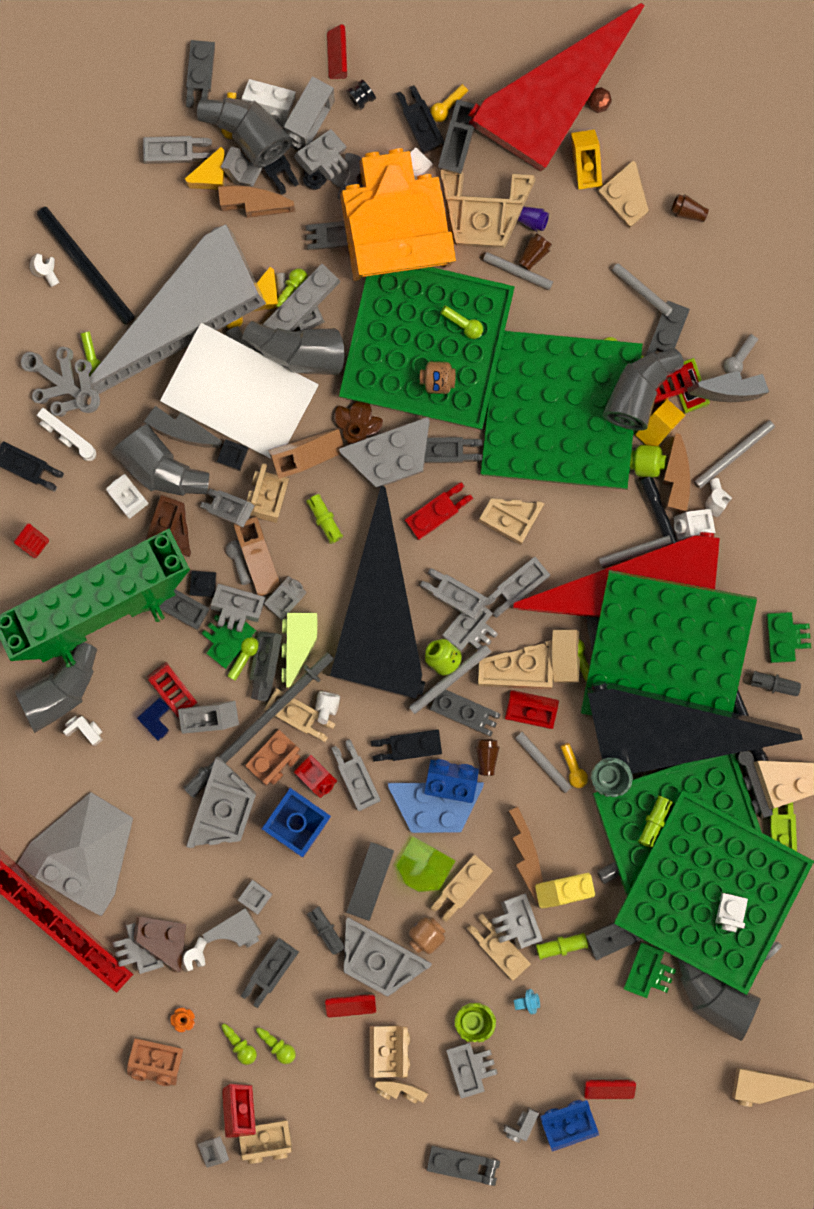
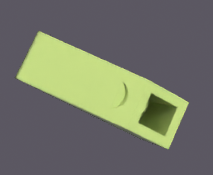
(301, 638)

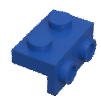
(451, 781)
(569, 1125)

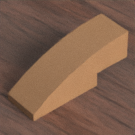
(254, 200)
(677, 476)

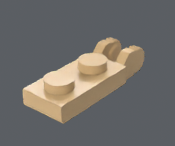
(299, 715)
(463, 886)
(503, 953)

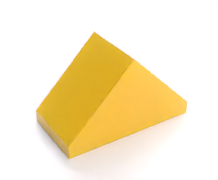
(209, 173)
(268, 288)
(661, 424)

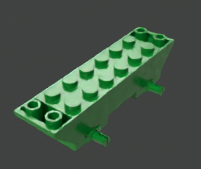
(120, 586)

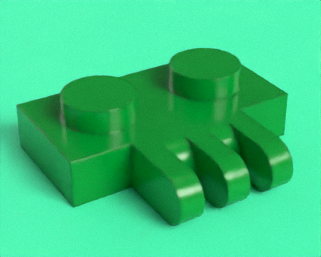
(785, 637)
(226, 641)
(647, 971)

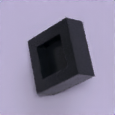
(232, 455)
(203, 584)

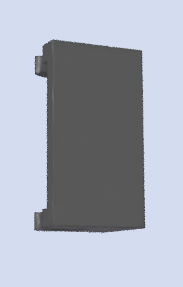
(609, 940)

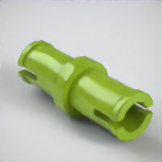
(324, 518)
(655, 821)
(561, 946)

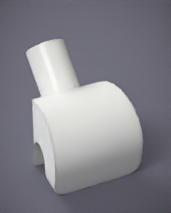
(45, 270)
(718, 499)
(326, 704)
(194, 954)

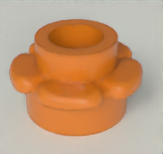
(183, 1013)

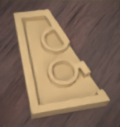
(519, 669)
(785, 781)

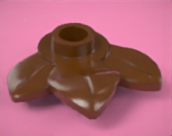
(357, 418)

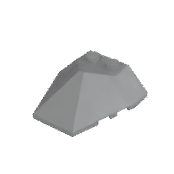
(82, 853)

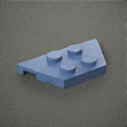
(431, 813)

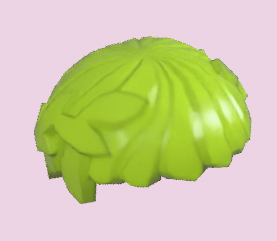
(475, 1022)

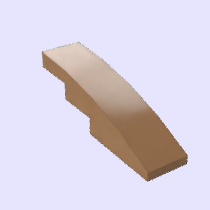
(529, 866)

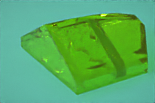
(424, 866)

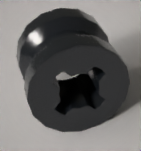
(361, 94)

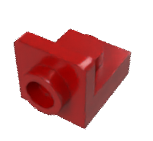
(315, 776)

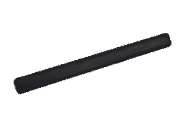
(85, 265)

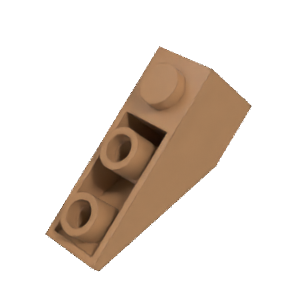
(305, 453)
(257, 557)

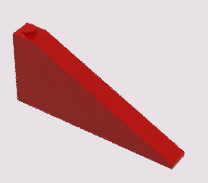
(541, 106)
(685, 562)
(59, 924)

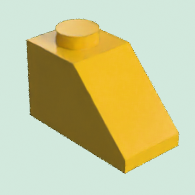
(586, 159)

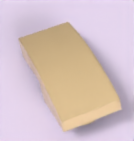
(565, 656)
(392, 1088)

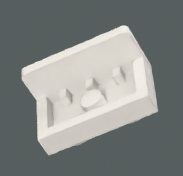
(273, 99)

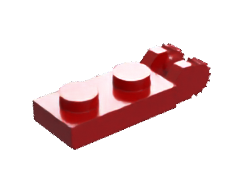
(436, 512)

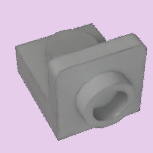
(239, 168)
(285, 597)
(526, 1123)

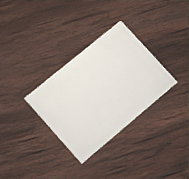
(238, 391)

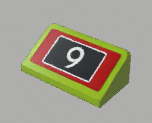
(691, 402)

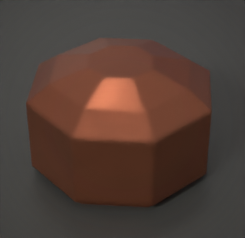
(599, 100)

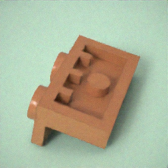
(273, 758)
(154, 1062)

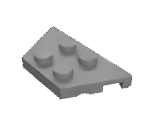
(391, 454)
(222, 808)
(379, 960)

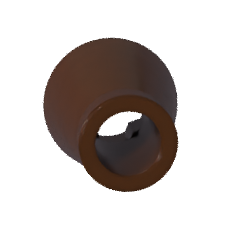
(688, 208)
(535, 251)
(487, 755)

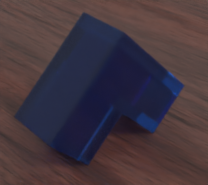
(151, 719)

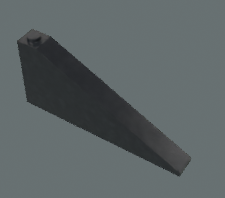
(378, 631)
(664, 731)

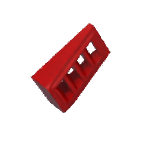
(678, 390)
(31, 541)
(152, 677)

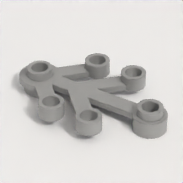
(64, 383)

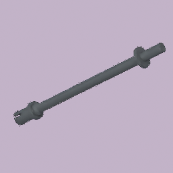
(200, 780)

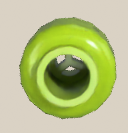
(648, 461)
(443, 656)

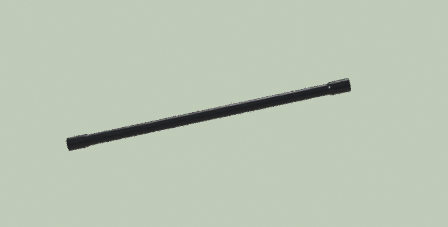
(654, 499)

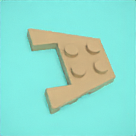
(484, 220)

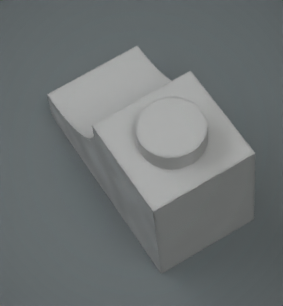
(208, 717)
(238, 928)

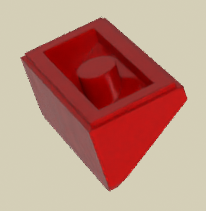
(337, 52)
(532, 709)
(350, 1005)
(609, 1089)
(238, 1110)

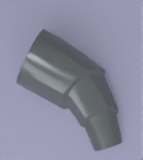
(251, 128)
(301, 351)
(636, 389)
(155, 465)
(59, 691)
(718, 1002)

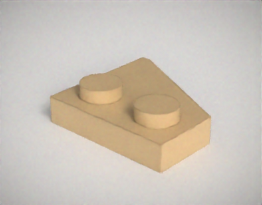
(626, 195)
(511, 517)

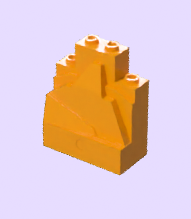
(394, 218)

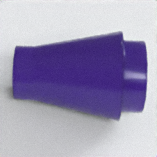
(534, 218)

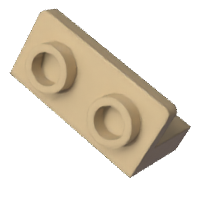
(267, 495)
(389, 1051)
(270, 1140)

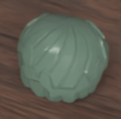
(611, 777)

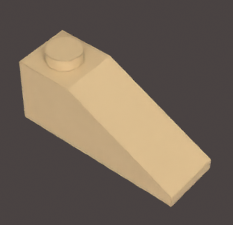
(762, 1087)

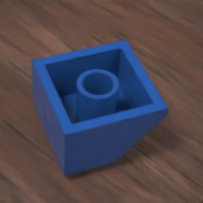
(296, 822)

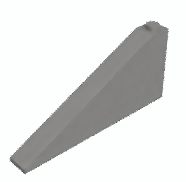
(207, 288)

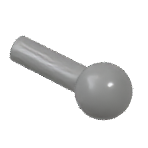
(735, 363)
(235, 552)

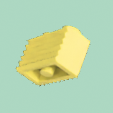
(565, 890)

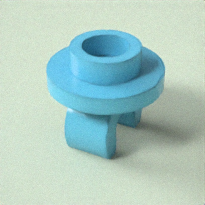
(530, 1001)

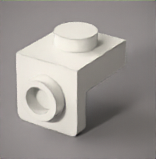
(126, 496)
(90, 730)

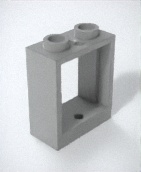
(309, 113)

